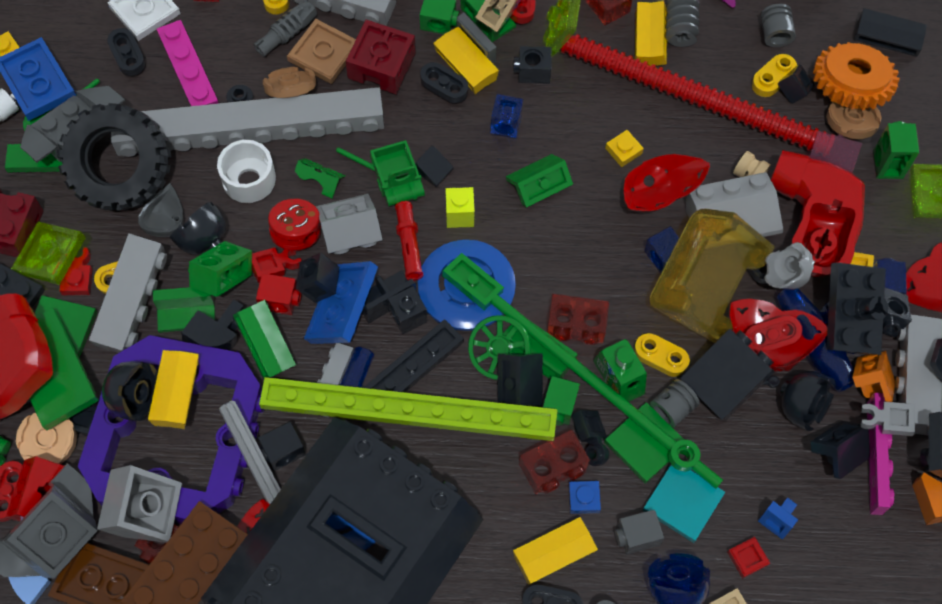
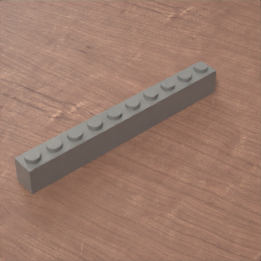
(263, 120)

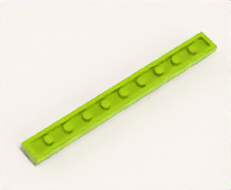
(409, 409)

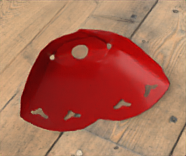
(667, 186)
(929, 284)
(784, 357)

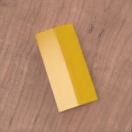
(651, 32)
(466, 59)
(173, 389)
(554, 550)

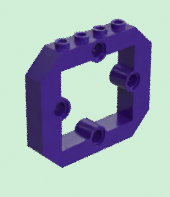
(215, 368)

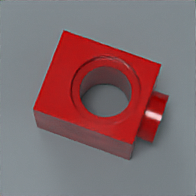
(278, 293)

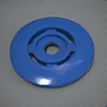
(451, 302)

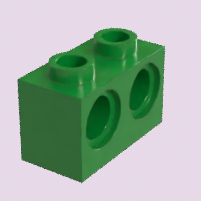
(896, 150)
(220, 268)

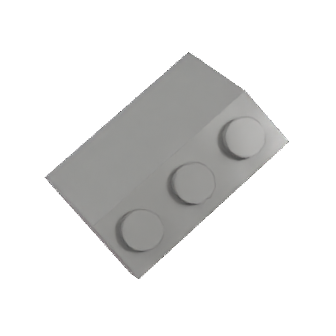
(748, 196)

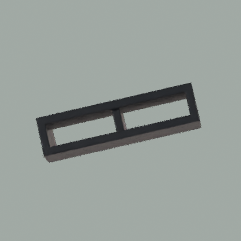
(890, 32)

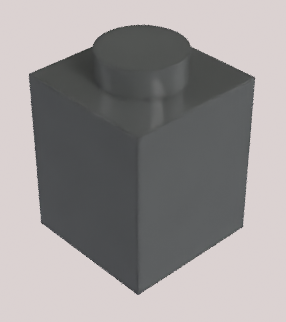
(639, 532)

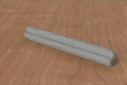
(250, 450)

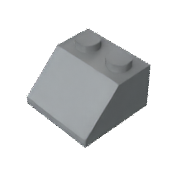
(349, 224)
(139, 504)

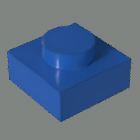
(584, 497)

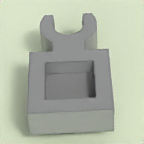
(894, 418)

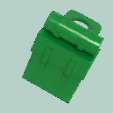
(397, 173)

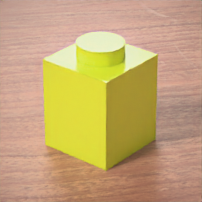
(459, 207)

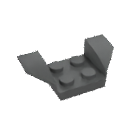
(44, 134)
(51, 529)

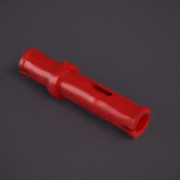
(407, 231)

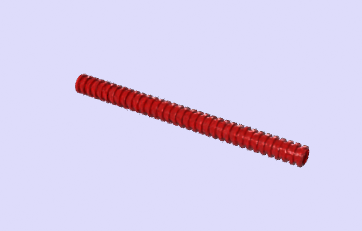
(690, 91)

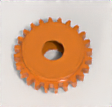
(856, 76)

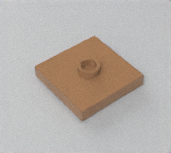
(322, 51)

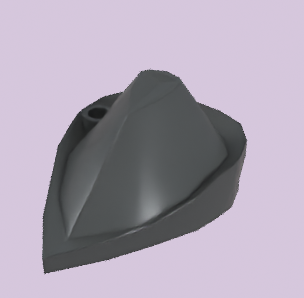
(161, 212)

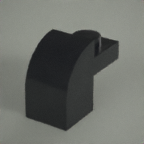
(210, 333)

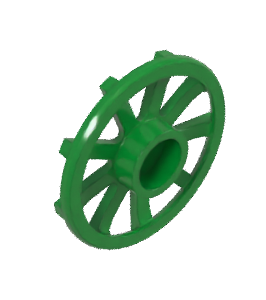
(496, 344)

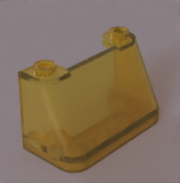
(707, 270)

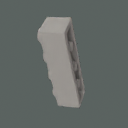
(337, 365)

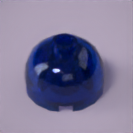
(679, 580)

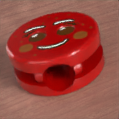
(294, 224)

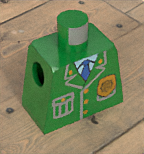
(620, 368)

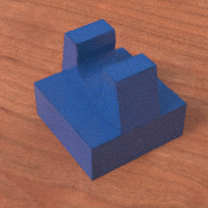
(779, 518)

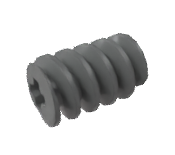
(682, 22)

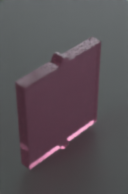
(836, 150)

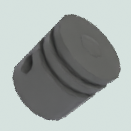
(778, 25)
(675, 402)

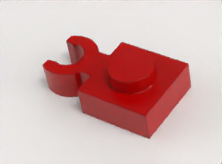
(272, 263)
(78, 277)

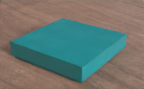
(684, 502)

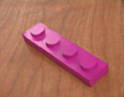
(186, 64)
(879, 464)

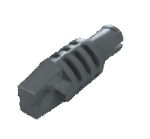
(285, 28)

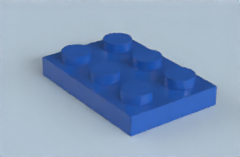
(35, 78)
(338, 315)

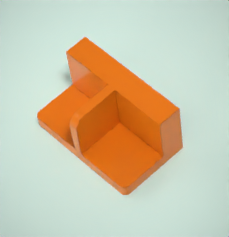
(874, 376)

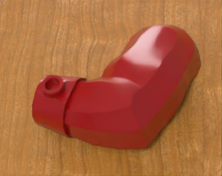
(830, 211)
(23, 354)

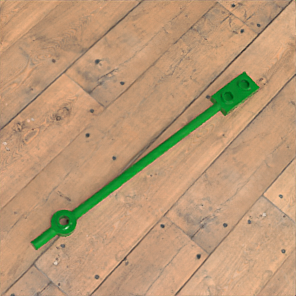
(486, 291)

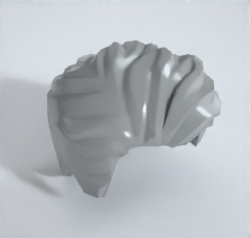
(789, 267)

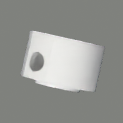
(244, 157)

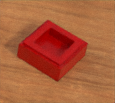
(748, 557)

